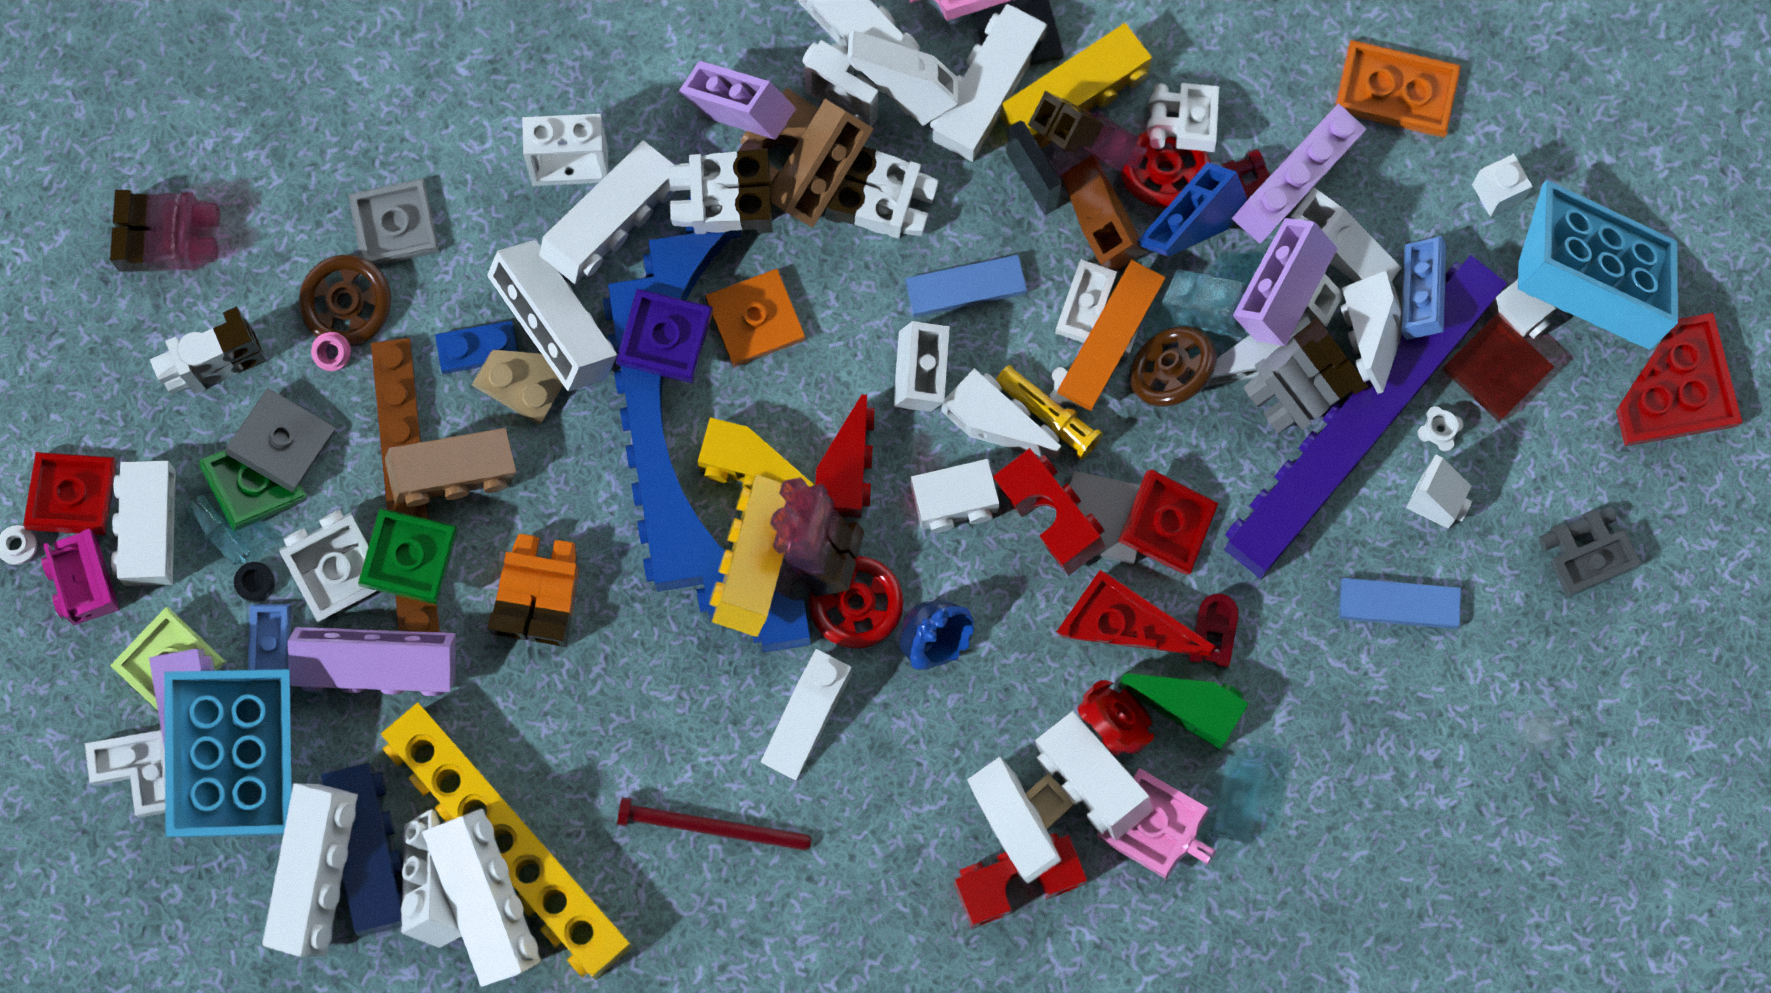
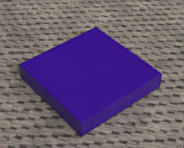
(664, 335)

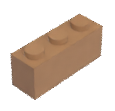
(819, 163)
(450, 467)

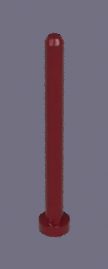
(711, 826)

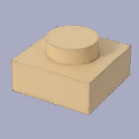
(1049, 800)

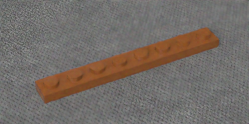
(398, 427)

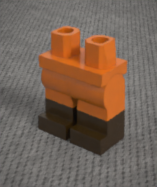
(537, 579)

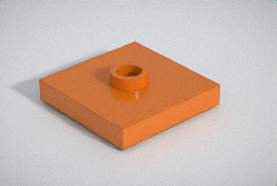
(755, 317)

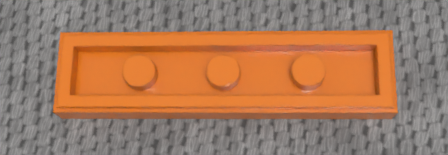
(1111, 335)

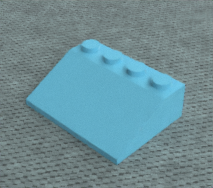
(1600, 267)
(227, 753)

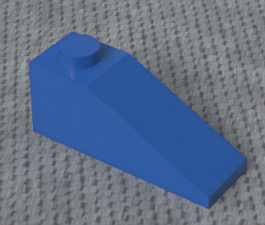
(1197, 212)

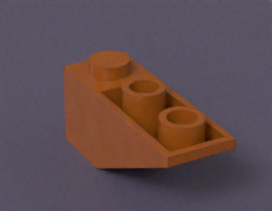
(1102, 215)

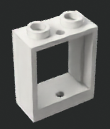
(584, 152)

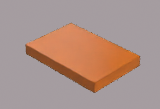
(1398, 88)

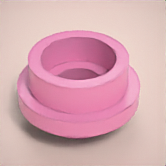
(319, 351)

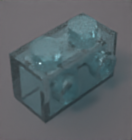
(1205, 302)

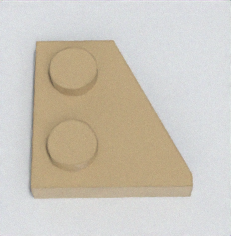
(519, 382)

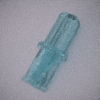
(218, 530)

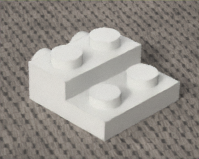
(832, 78)
(328, 563)

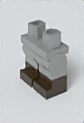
(1304, 377)

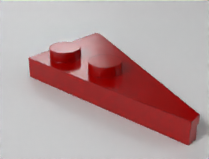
(1121, 617)

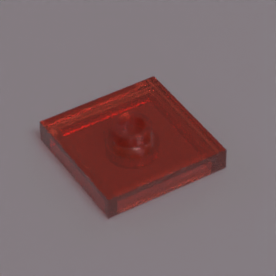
(1498, 368)

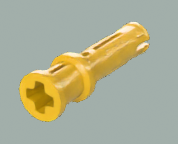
(1061, 421)

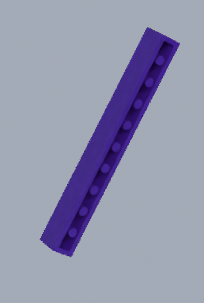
(1357, 426)

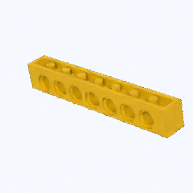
(419, 729)

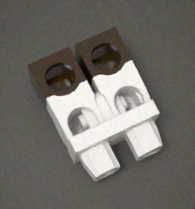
(726, 192)
(879, 195)
(209, 355)

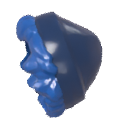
(935, 633)

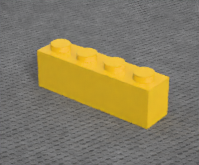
(1085, 79)
(753, 563)

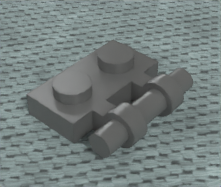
(1595, 562)

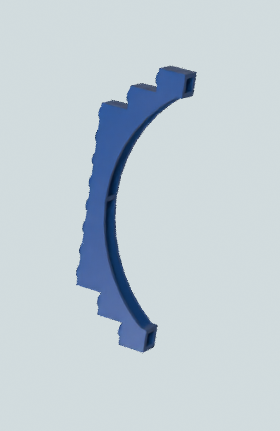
(678, 541)

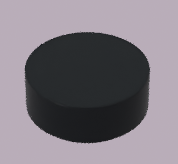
(254, 582)

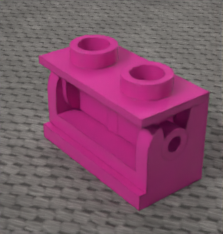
(79, 578)

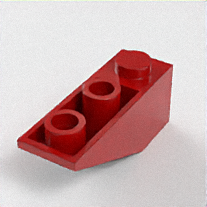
(845, 461)

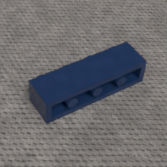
(371, 864)

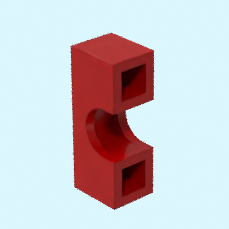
(1031, 484)
(983, 888)

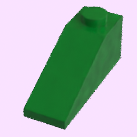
(1195, 705)

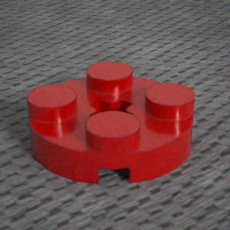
(1116, 718)

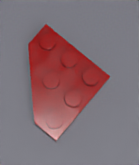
(1681, 387)

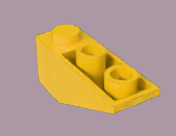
(740, 454)

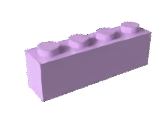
(1299, 173)
(372, 660)

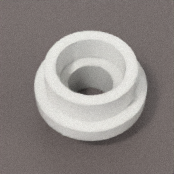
(25, 552)

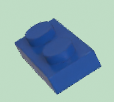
(471, 346)

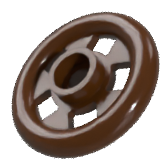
(350, 268)
(1173, 366)

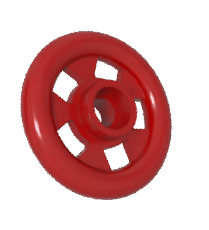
(1136, 178)
(883, 621)

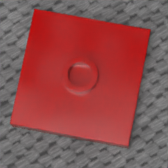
(70, 493)
(1168, 522)

